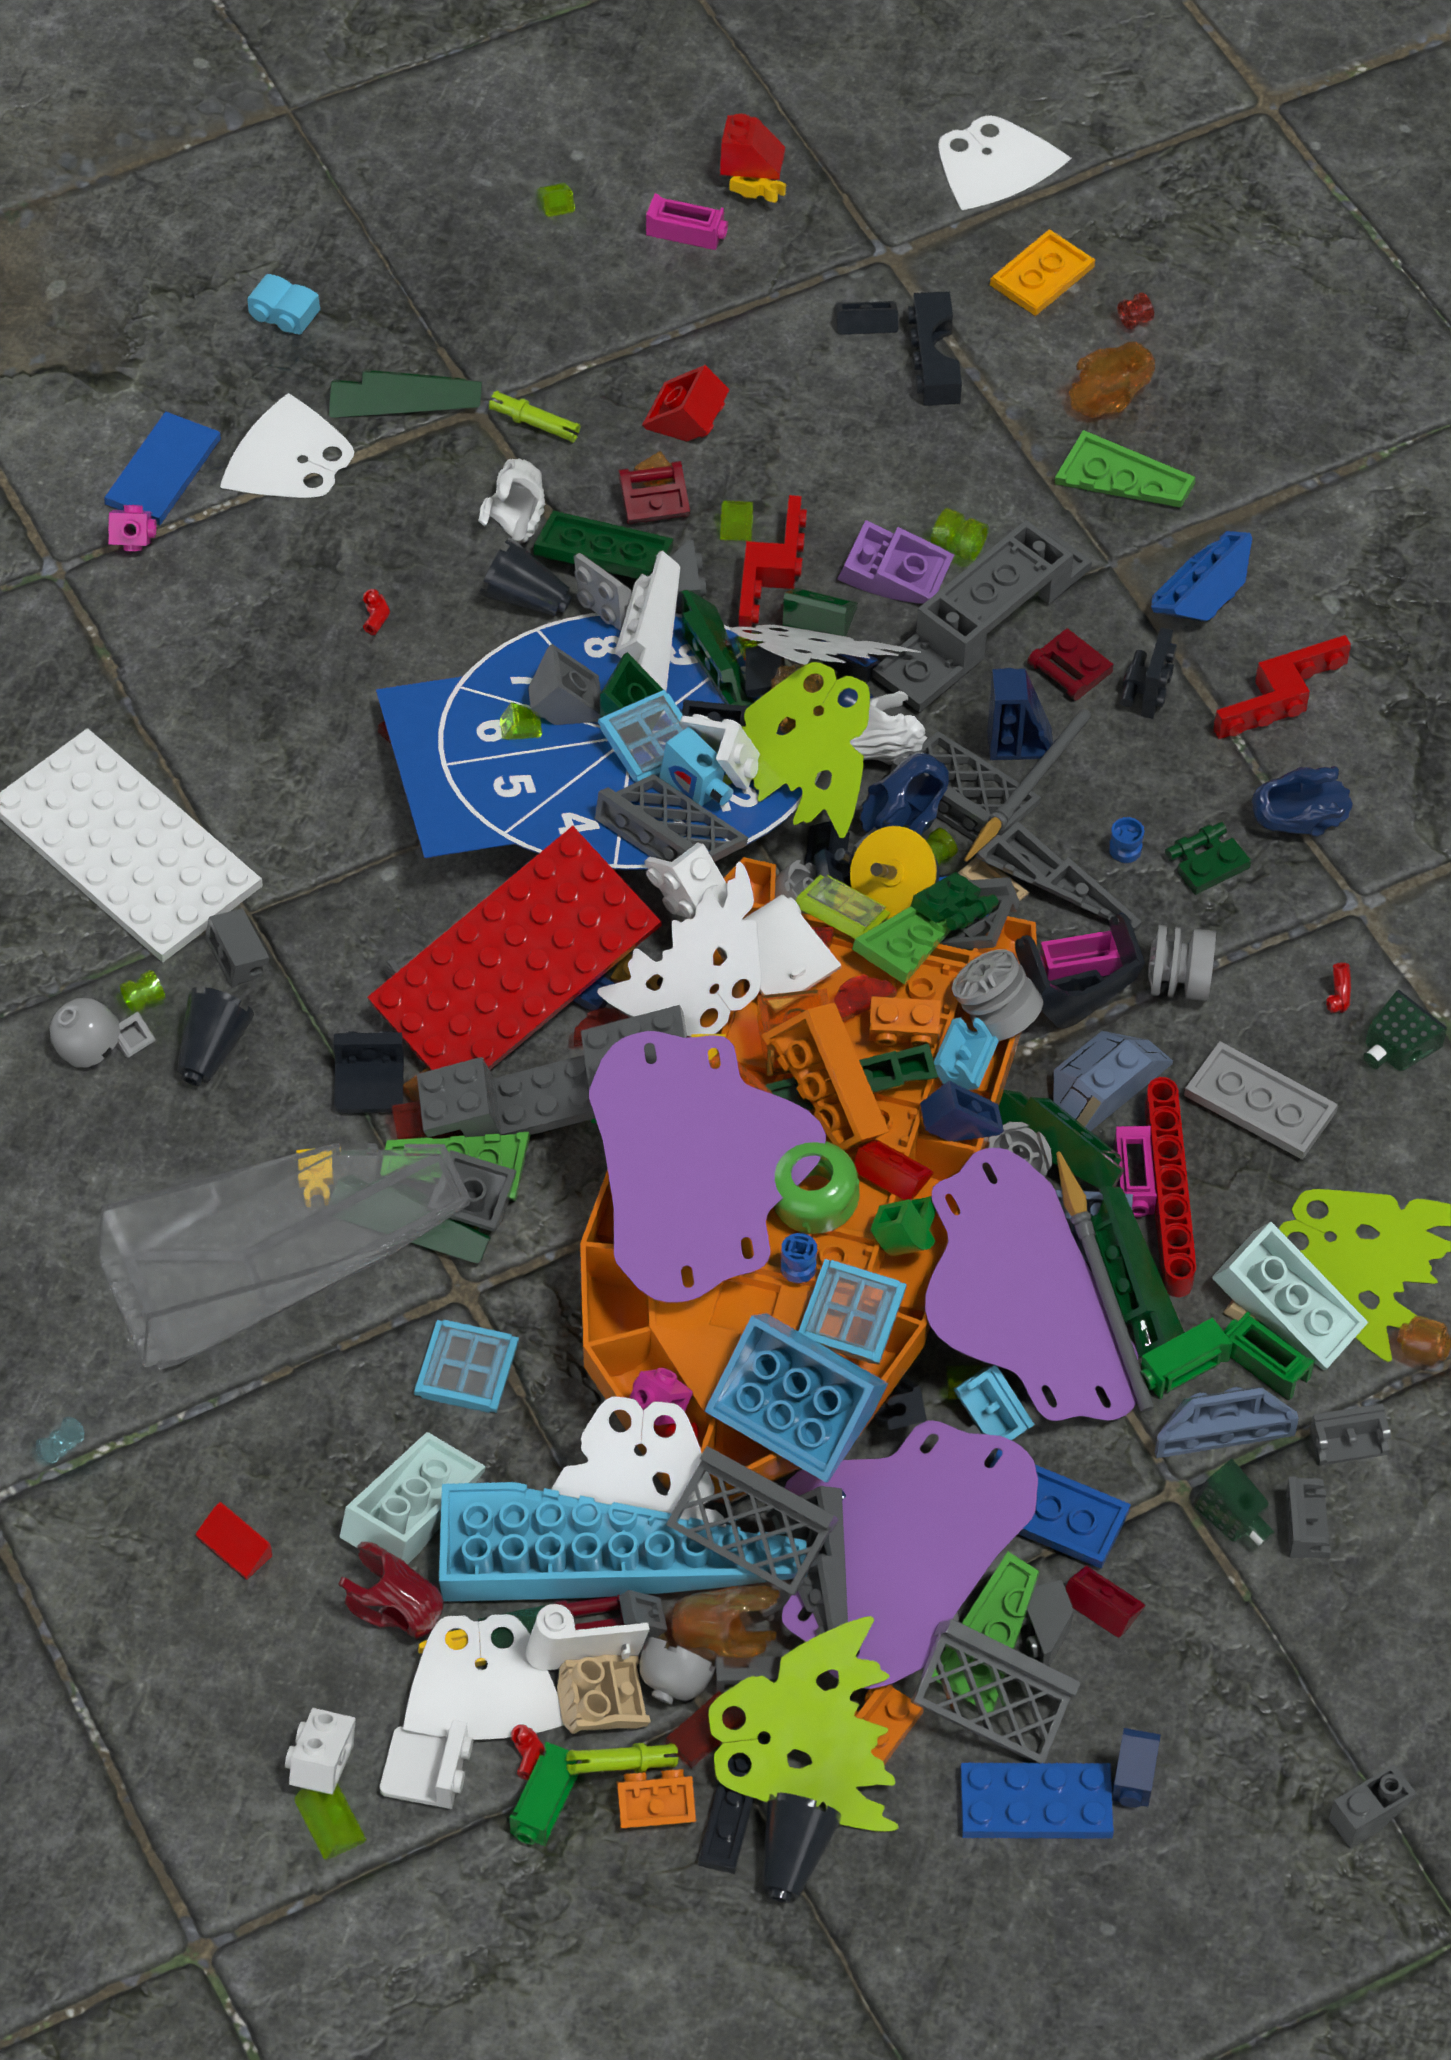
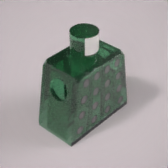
(1402, 1034)
(1234, 1504)

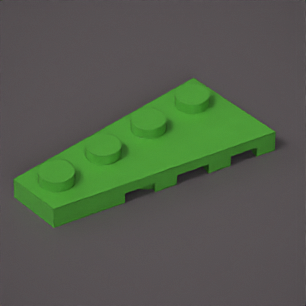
(1118, 471)
(901, 943)
(494, 1148)
(998, 1615)

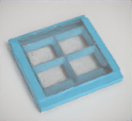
(641, 732)
(852, 1311)
(466, 1366)

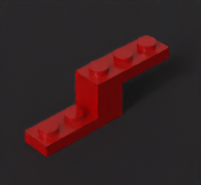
(772, 564)
(1282, 687)

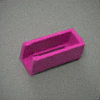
(685, 223)
(1080, 954)
(1143, 1196)

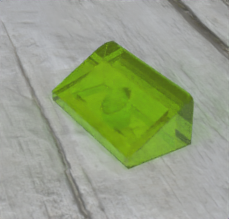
(330, 1821)

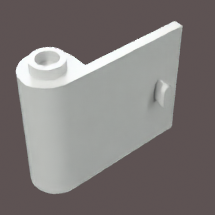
(789, 949)
(557, 1640)

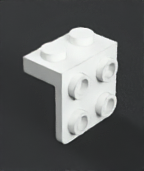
(734, 748)
(686, 880)
(427, 1766)

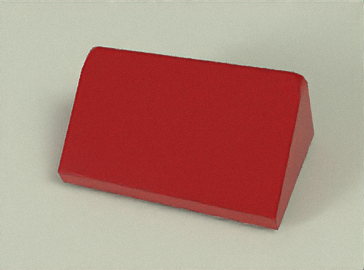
(891, 1169)
(234, 1541)

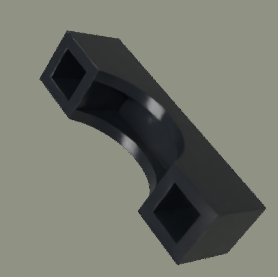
(939, 375)

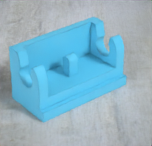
(965, 1054)
(993, 1404)

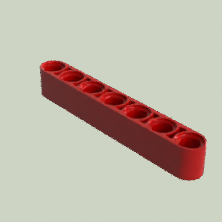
(1170, 1199)

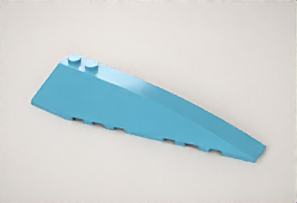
(548, 1545)

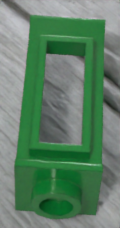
(1185, 1357)
(1260, 1364)
(543, 1797)

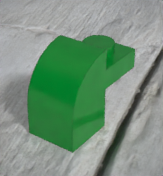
(904, 1226)

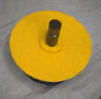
(893, 867)

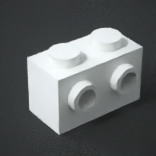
(320, 1750)

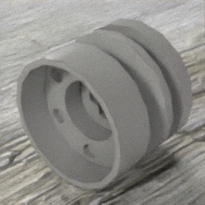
(1182, 962)
(998, 993)

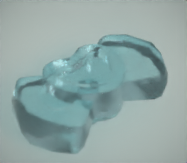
(60, 1440)

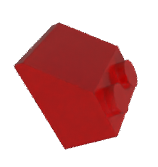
(750, 149)
(687, 405)

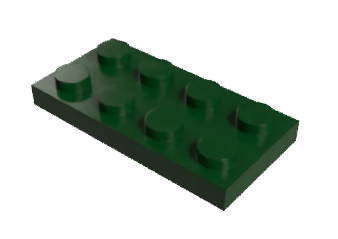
(607, 545)

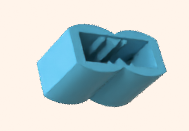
(283, 304)

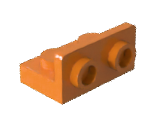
(904, 1021)
(891, 1710)
(656, 1800)

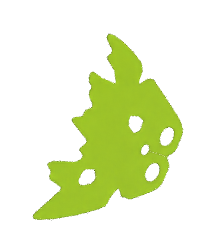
(812, 746)
(1372, 1264)
(811, 1721)

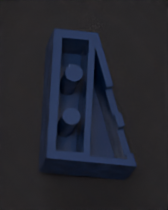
(1016, 718)

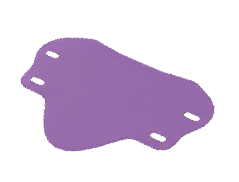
(691, 1160)
(1022, 1291)
(920, 1536)

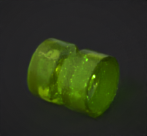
(962, 535)

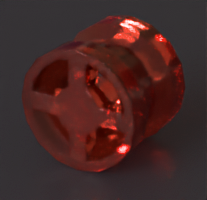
(1135, 311)

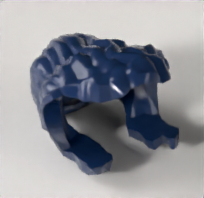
(906, 795)
(1302, 801)

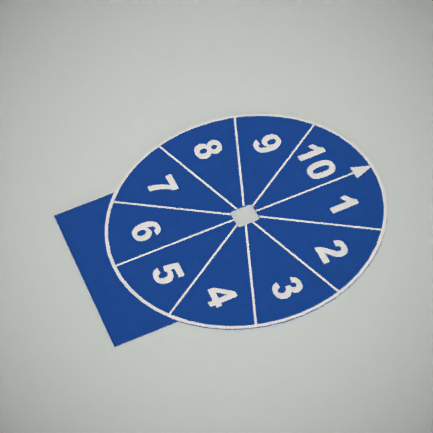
(490, 791)

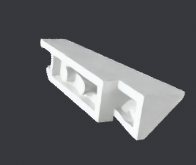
(650, 619)

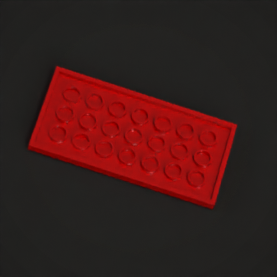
(516, 957)

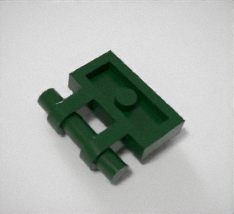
(1211, 866)
(955, 901)

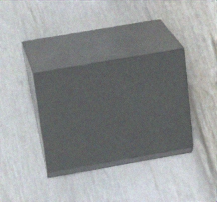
(488, 1189)

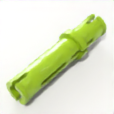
(534, 416)
(637, 1757)

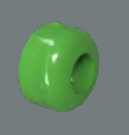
(823, 1208)

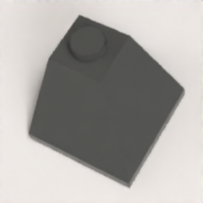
(564, 690)

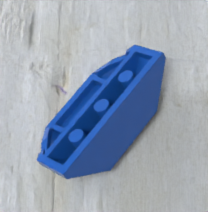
(1206, 579)

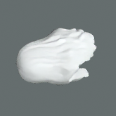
(517, 500)
(887, 735)

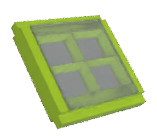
(841, 906)

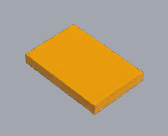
(1042, 272)

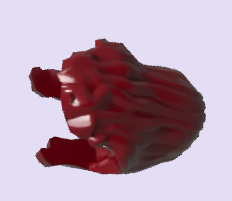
(405, 1595)

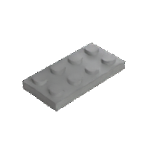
(1261, 1100)

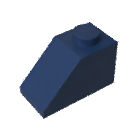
(960, 1114)
(1136, 1768)

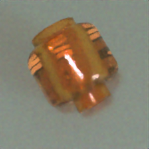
(1425, 1340)

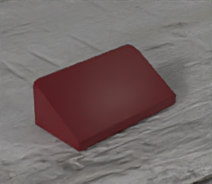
(1103, 1601)

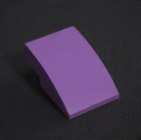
(895, 564)

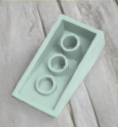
(1290, 1296)
(404, 1502)

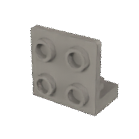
(601, 592)

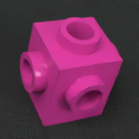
(120, 530)
(660, 1386)

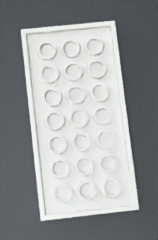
(125, 844)

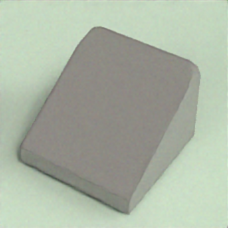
(133, 1035)

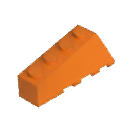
(829, 1075)

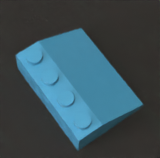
(795, 1396)

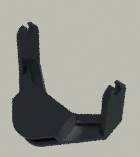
(1077, 996)

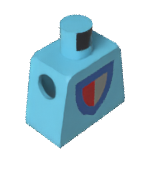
(693, 769)

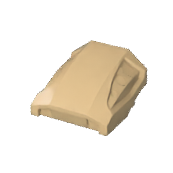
(601, 1694)

